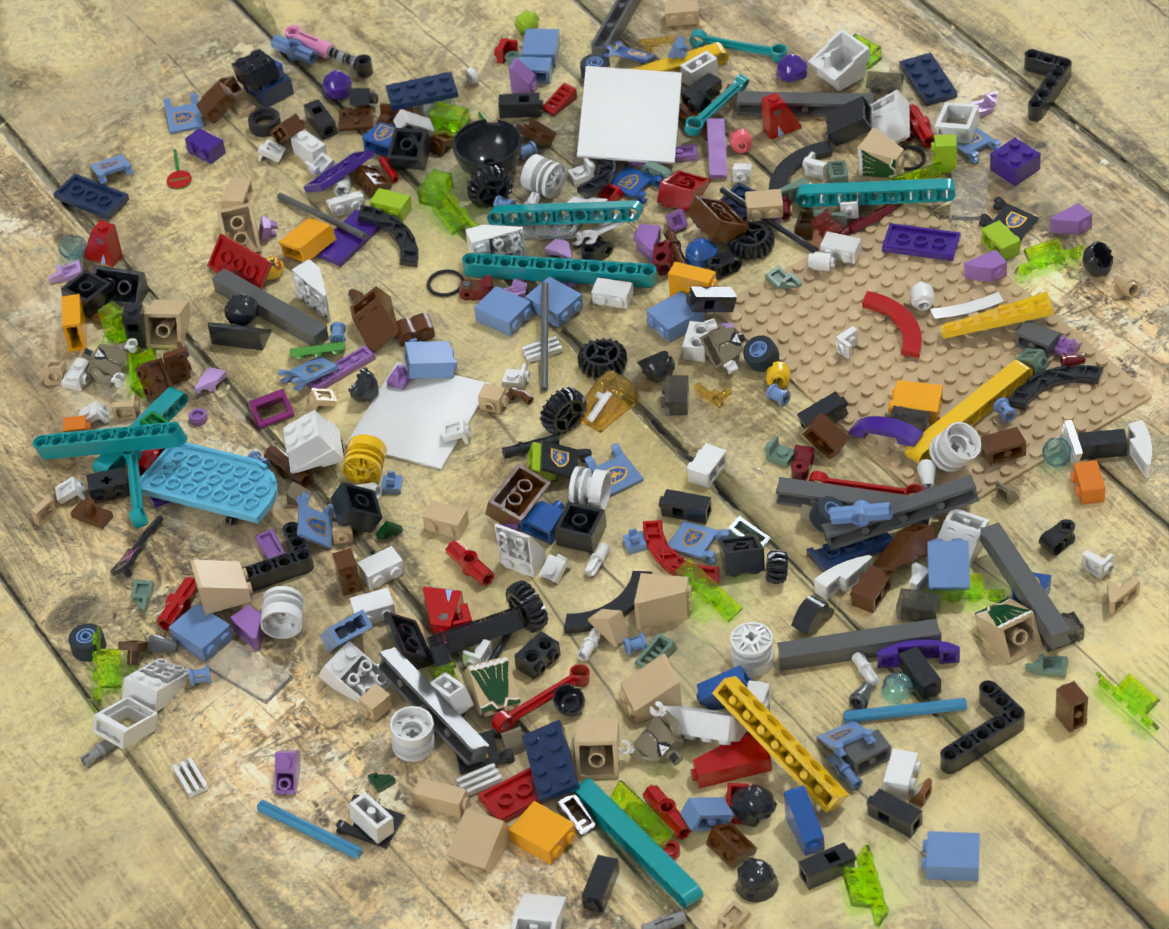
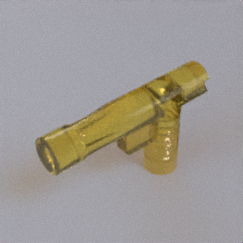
(653, 42)
(713, 396)

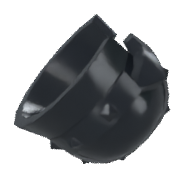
(657, 367)
(753, 804)
(756, 880)

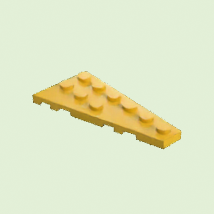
(1006, 314)

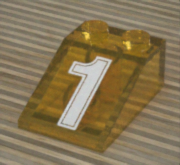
(609, 400)

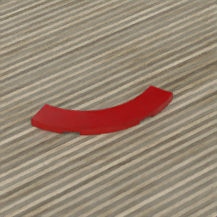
(900, 317)
(664, 555)

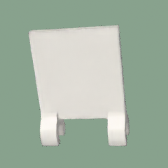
(594, 232)

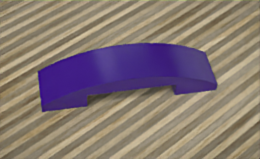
(885, 426)
(943, 650)

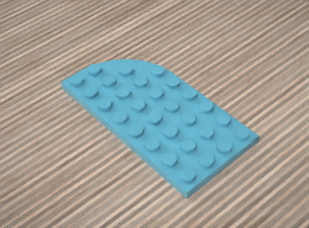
(212, 481)

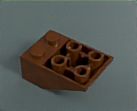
(375, 318)
(905, 547)

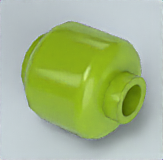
(526, 20)

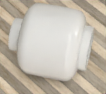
(922, 296)

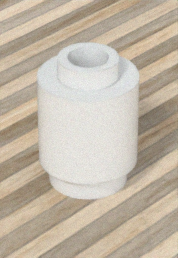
(821, 261)

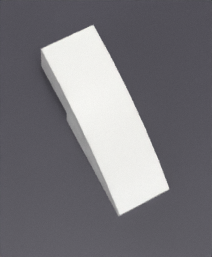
(1140, 446)
(841, 576)

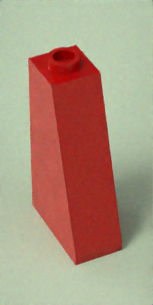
(731, 762)

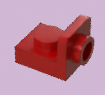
(463, 617)

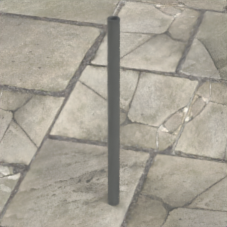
(322, 216)
(544, 335)

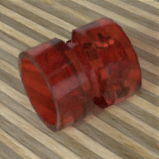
(823, 219)

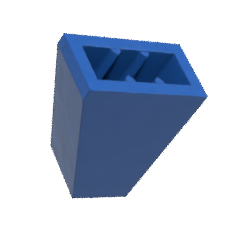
(707, 687)
(803, 821)

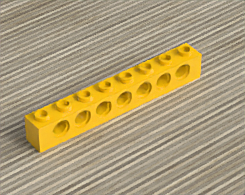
(780, 744)

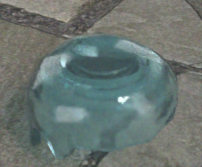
(72, 247)
(1056, 452)
(897, 687)

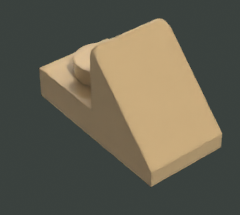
(1120, 596)

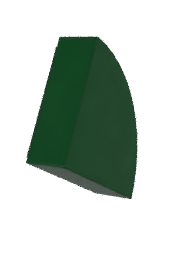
(388, 529)
(381, 781)

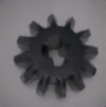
(776, 566)

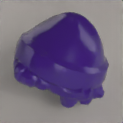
(791, 68)
(337, 85)

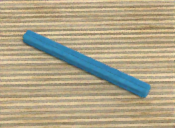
(905, 710)
(309, 829)

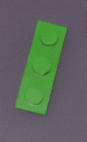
(317, 350)

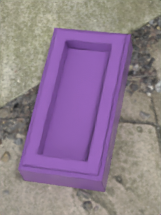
(269, 544)

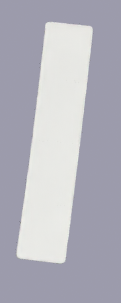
(968, 307)

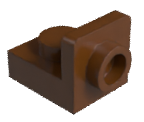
(440, 142)

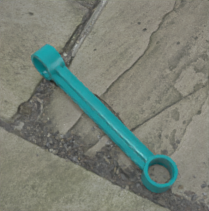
(776, 52)
(739, 84)
(137, 515)

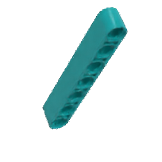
(166, 405)

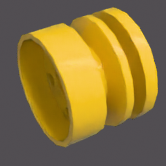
(364, 459)

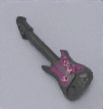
(130, 555)

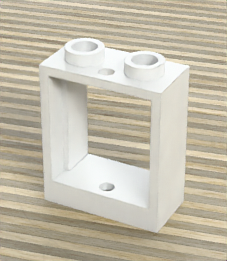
(963, 132)
(107, 724)

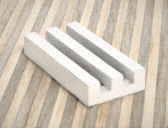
(533, 351)
(1069, 434)
(184, 766)
(478, 777)

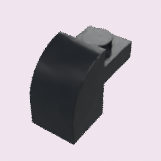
(810, 614)

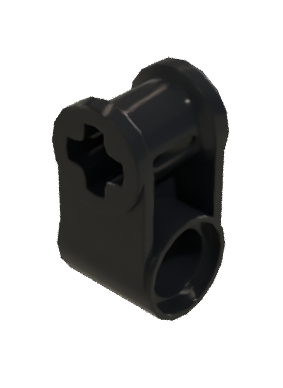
(700, 101)
(598, 250)
(724, 264)
(1058, 537)

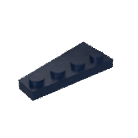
(826, 559)

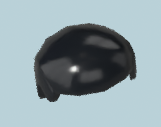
(569, 700)

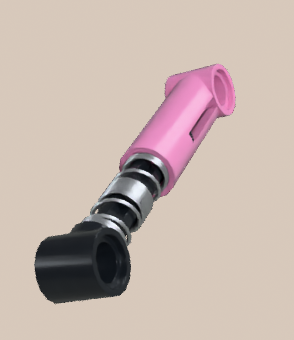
(327, 50)

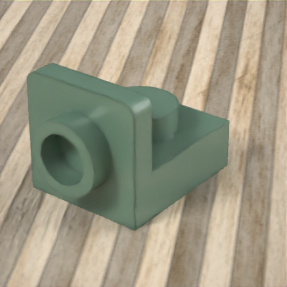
(1034, 358)
(778, 453)

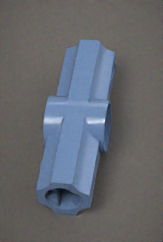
(294, 49)
(861, 513)

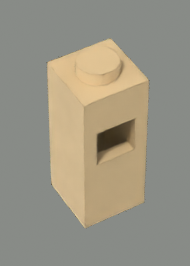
(440, 797)

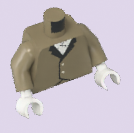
(722, 345)
(108, 361)
(658, 741)

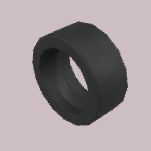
(260, 114)

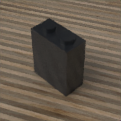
(849, 121)

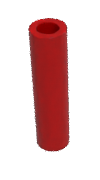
(388, 169)

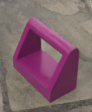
(267, 401)

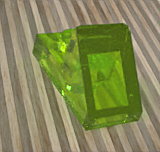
(438, 671)

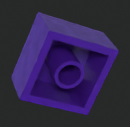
(1015, 161)

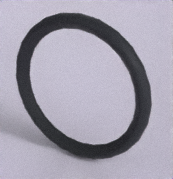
(918, 149)
(440, 272)

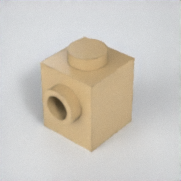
(492, 398)
(375, 703)

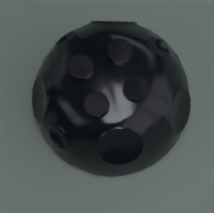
(487, 144)

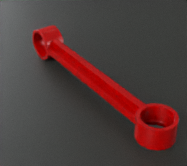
(823, 477)
(505, 721)

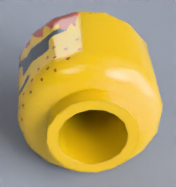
(276, 268)

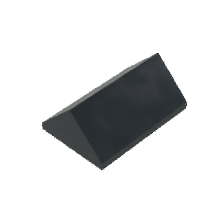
(127, 285)
(238, 336)
(408, 639)

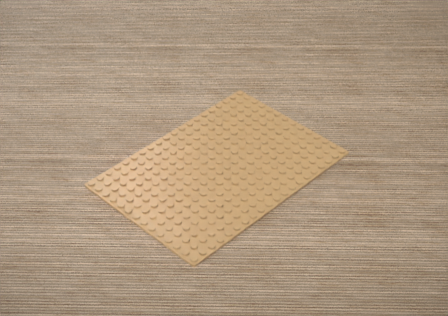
(811, 316)

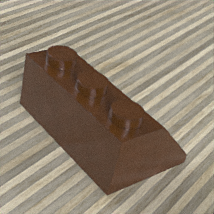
(716, 219)
(516, 496)

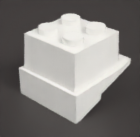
(841, 60)
(312, 443)

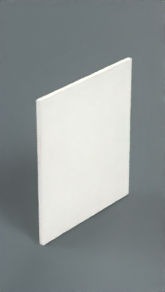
(629, 115)
(413, 417)

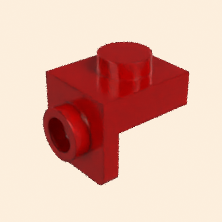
(505, 46)

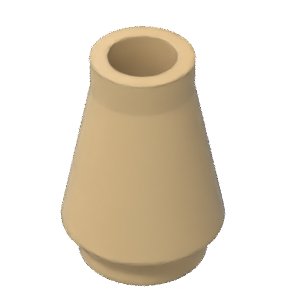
(1127, 285)

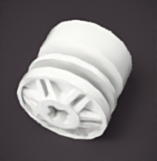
(543, 176)
(955, 446)
(590, 488)
(282, 612)
(752, 648)
(412, 733)

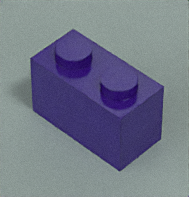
(205, 146)

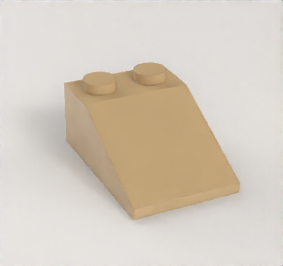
(240, 225)

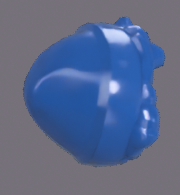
(700, 251)

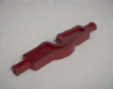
(874, 217)

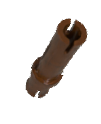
(678, 255)

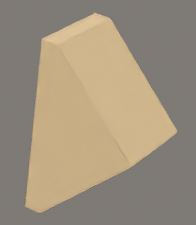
(610, 625)

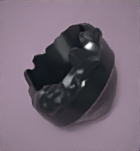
(1097, 259)
(241, 310)
(365, 386)

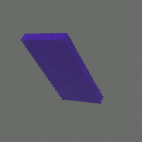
(338, 171)
(921, 242)
(346, 243)

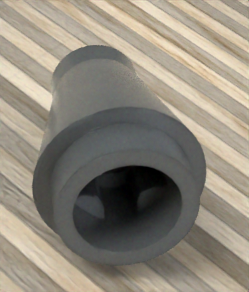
(161, 644)
(860, 697)

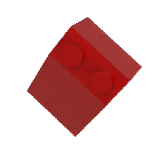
(681, 190)

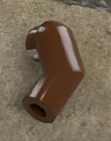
(355, 294)
(522, 394)

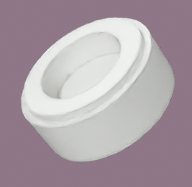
(472, 76)

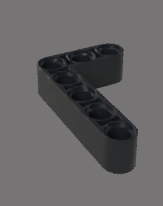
(1057, 73)
(284, 566)
(473, 633)
(1006, 723)

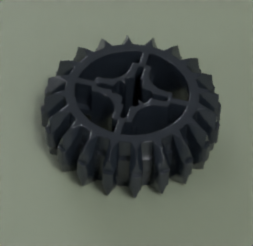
(489, 184)
(753, 242)
(601, 356)
(563, 411)
(531, 605)

